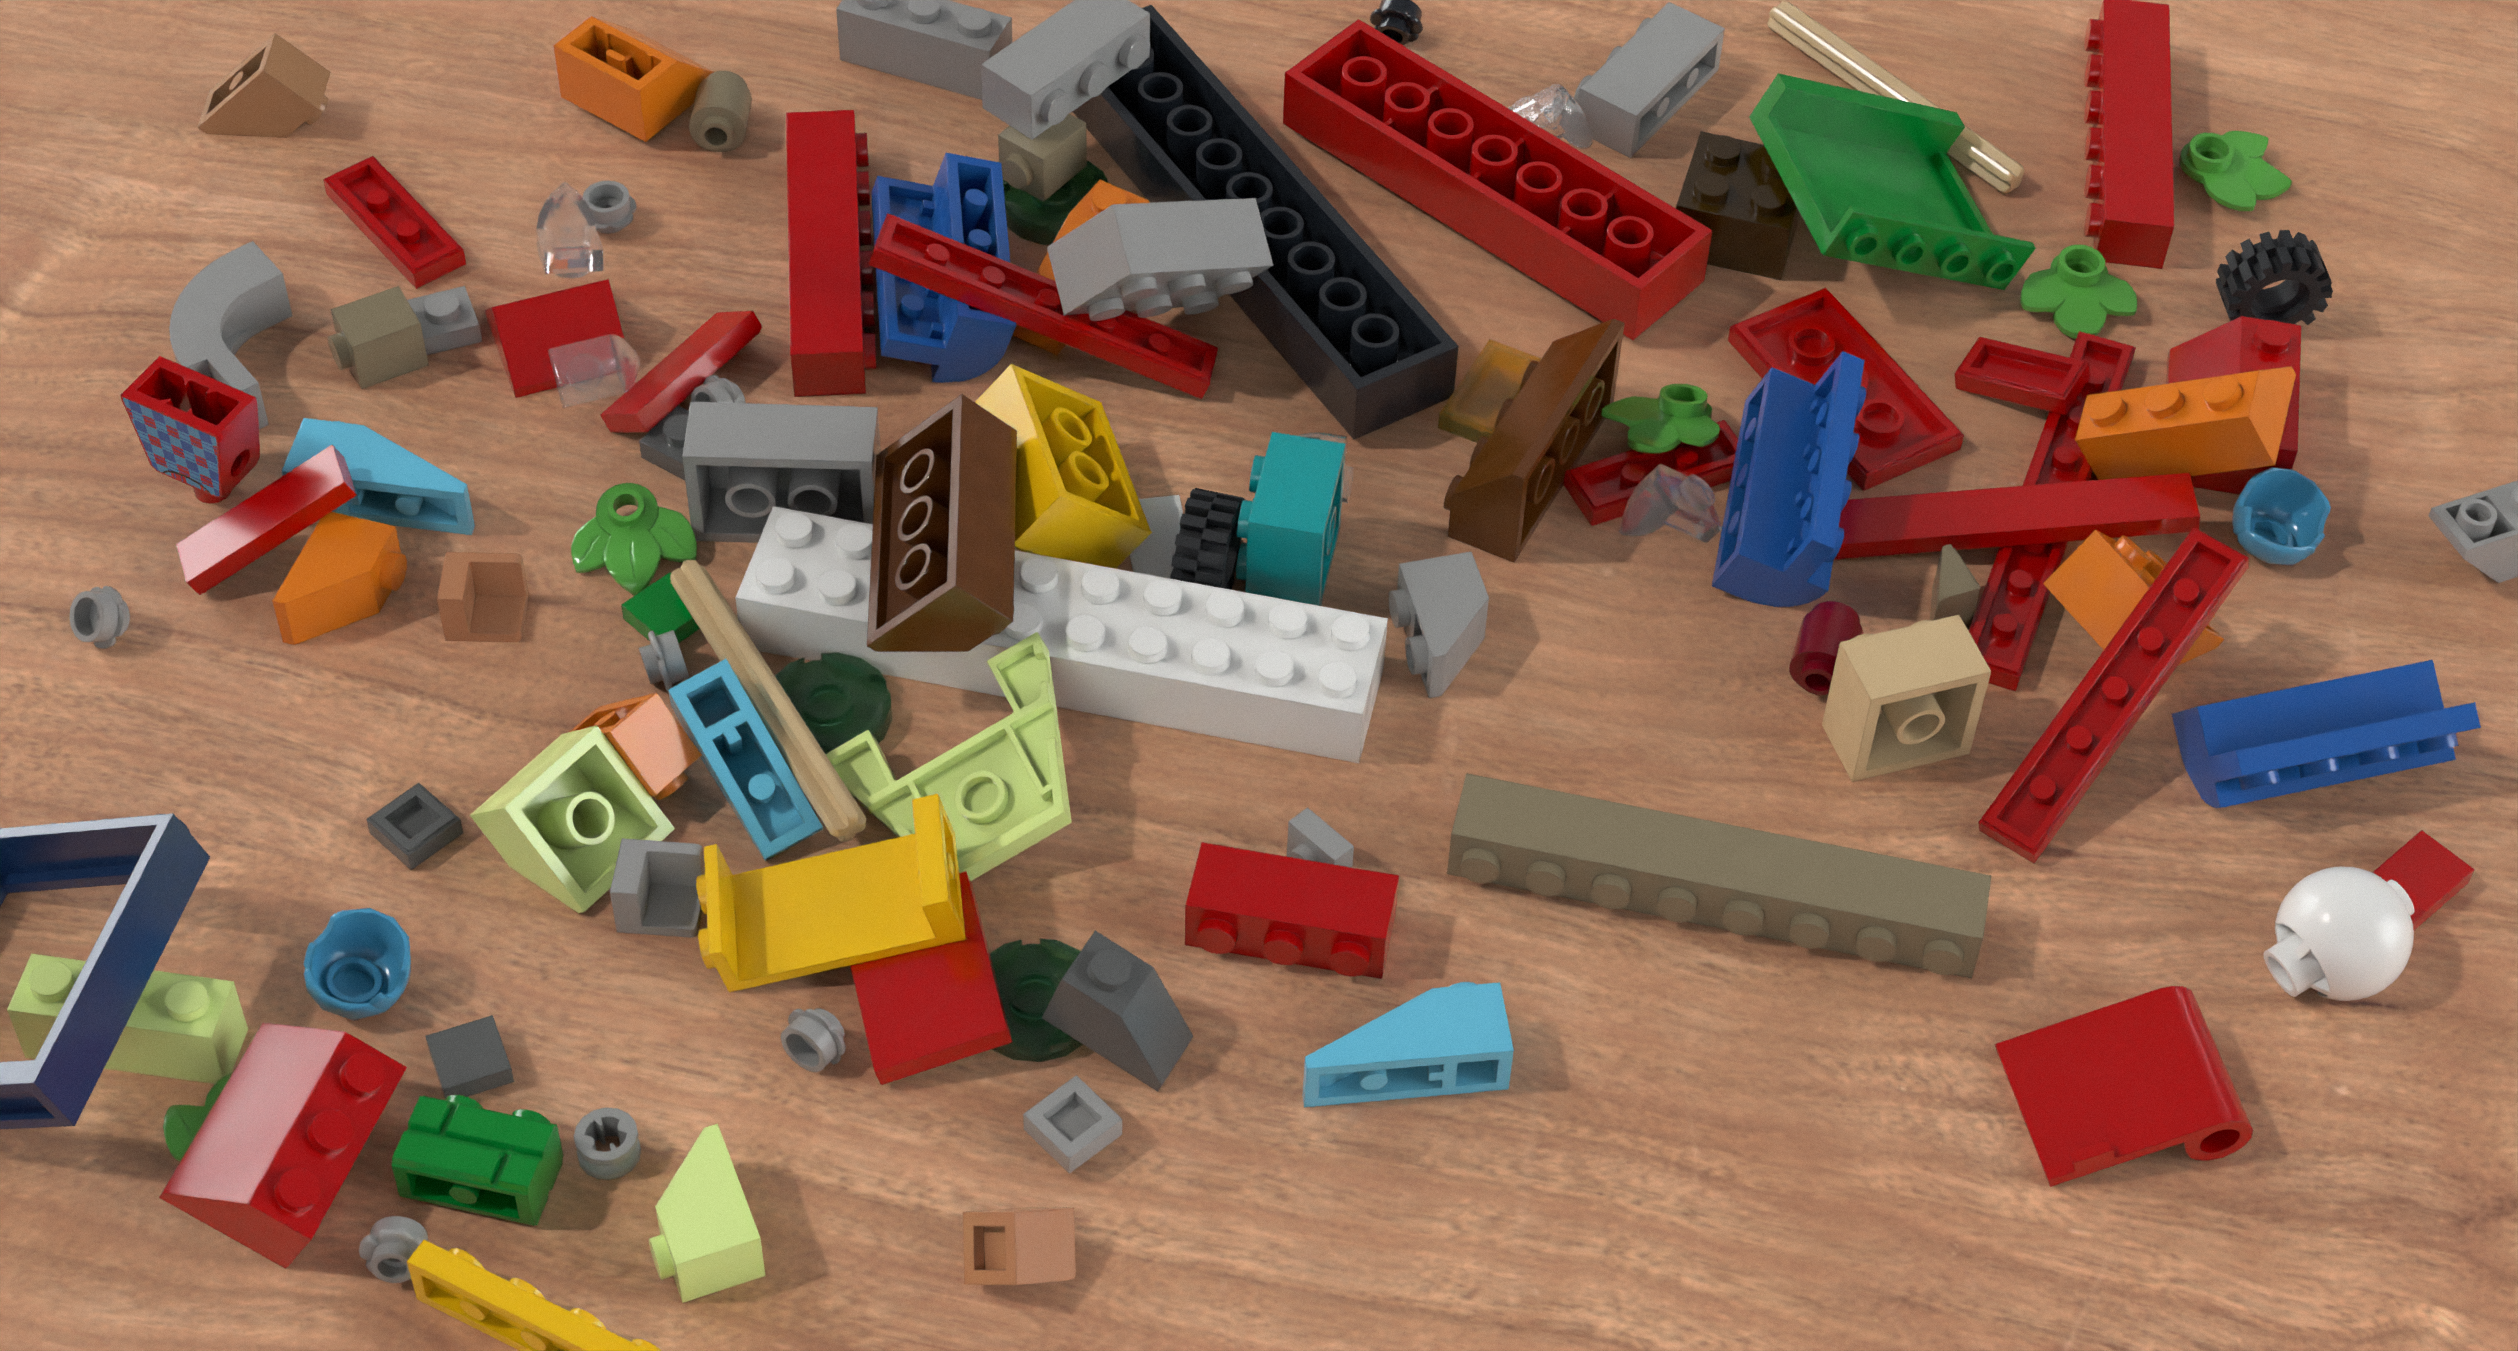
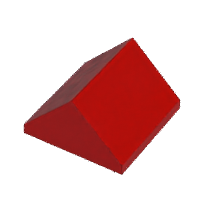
(535, 324)

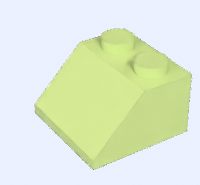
(567, 817)

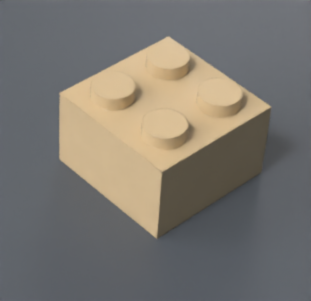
(1905, 697)

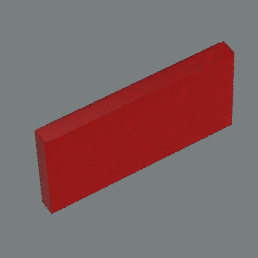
(1897, 422)

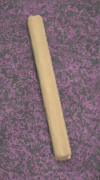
(1869, 77)
(785, 725)

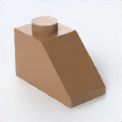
(267, 93)

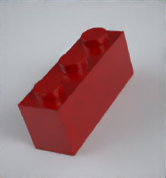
(1291, 910)

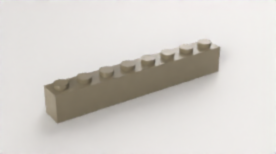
(1719, 875)

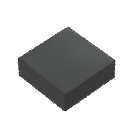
(414, 826)
(469, 1058)

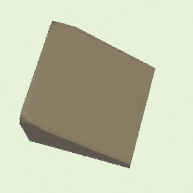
(1953, 588)

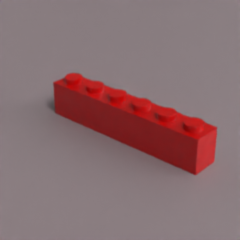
(2129, 133)
(826, 254)

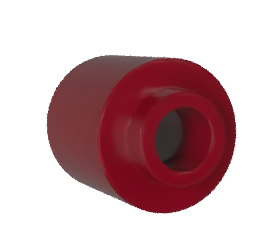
(1819, 643)

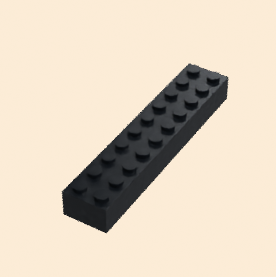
(1328, 295)

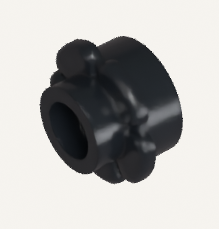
(1398, 20)

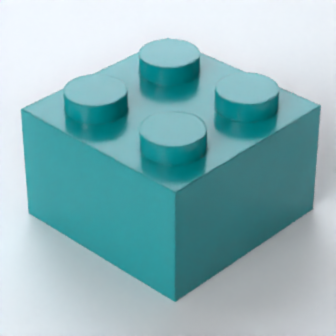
(1292, 518)

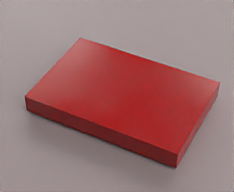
(932, 1002)

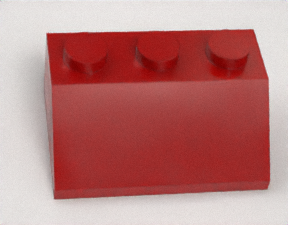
(2237, 348)
(283, 1137)

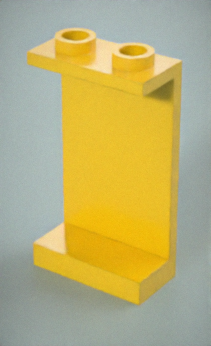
(833, 905)

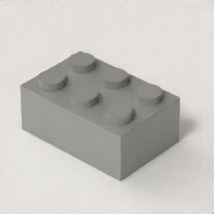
(1159, 257)
(776, 455)

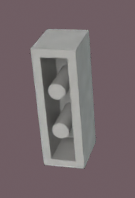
(922, 40)
(1064, 63)
(1650, 78)

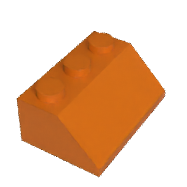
(2187, 425)

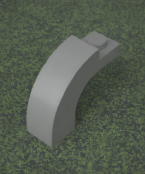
(225, 309)

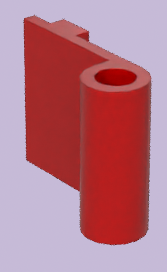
(2124, 1086)

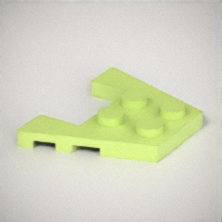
(996, 787)

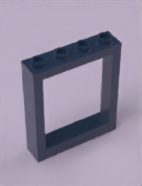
(160, 872)

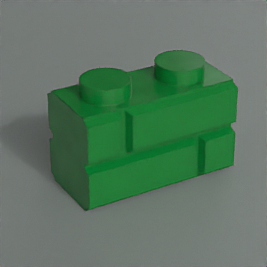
(478, 1159)

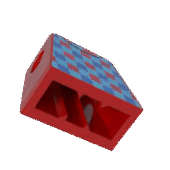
(194, 428)

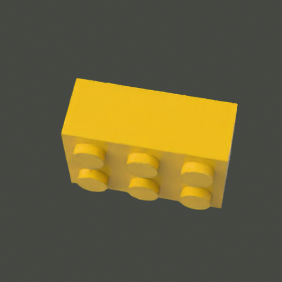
(1069, 472)

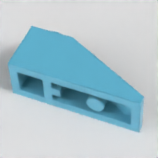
(388, 479)
(744, 759)
(1427, 1047)

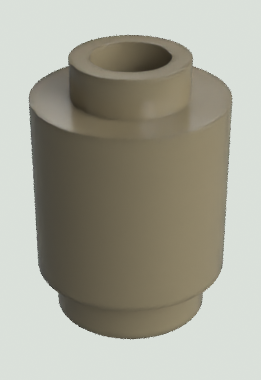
(720, 112)

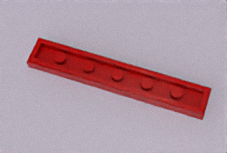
(1036, 305)
(2018, 515)
(2113, 695)

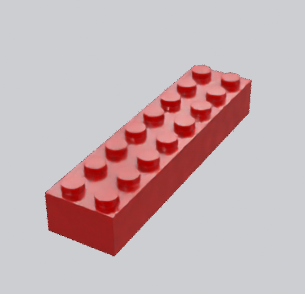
(1496, 178)

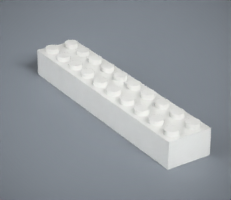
(1113, 637)

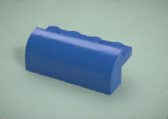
(924, 324)
(1790, 486)
(2319, 734)

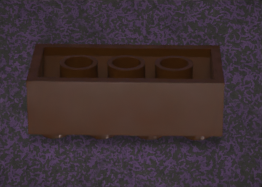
(1535, 442)
(944, 533)

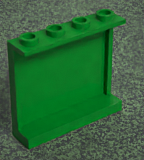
(1880, 182)

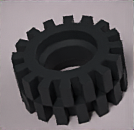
(2271, 261)
(1208, 539)

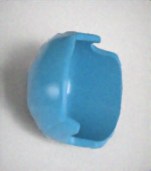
(2280, 516)
(358, 964)

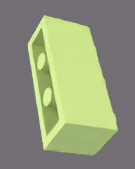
(177, 1030)

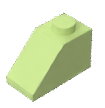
(706, 1224)

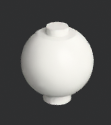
(2341, 934)

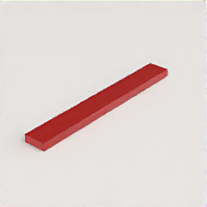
(2015, 588)

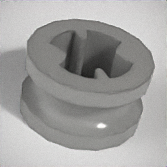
(597, 1126)

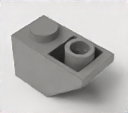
(2484, 529)
(1442, 614)

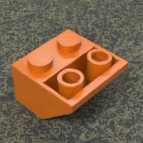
(625, 77)
(2105, 584)

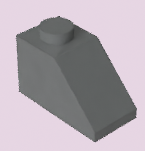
(1120, 1011)

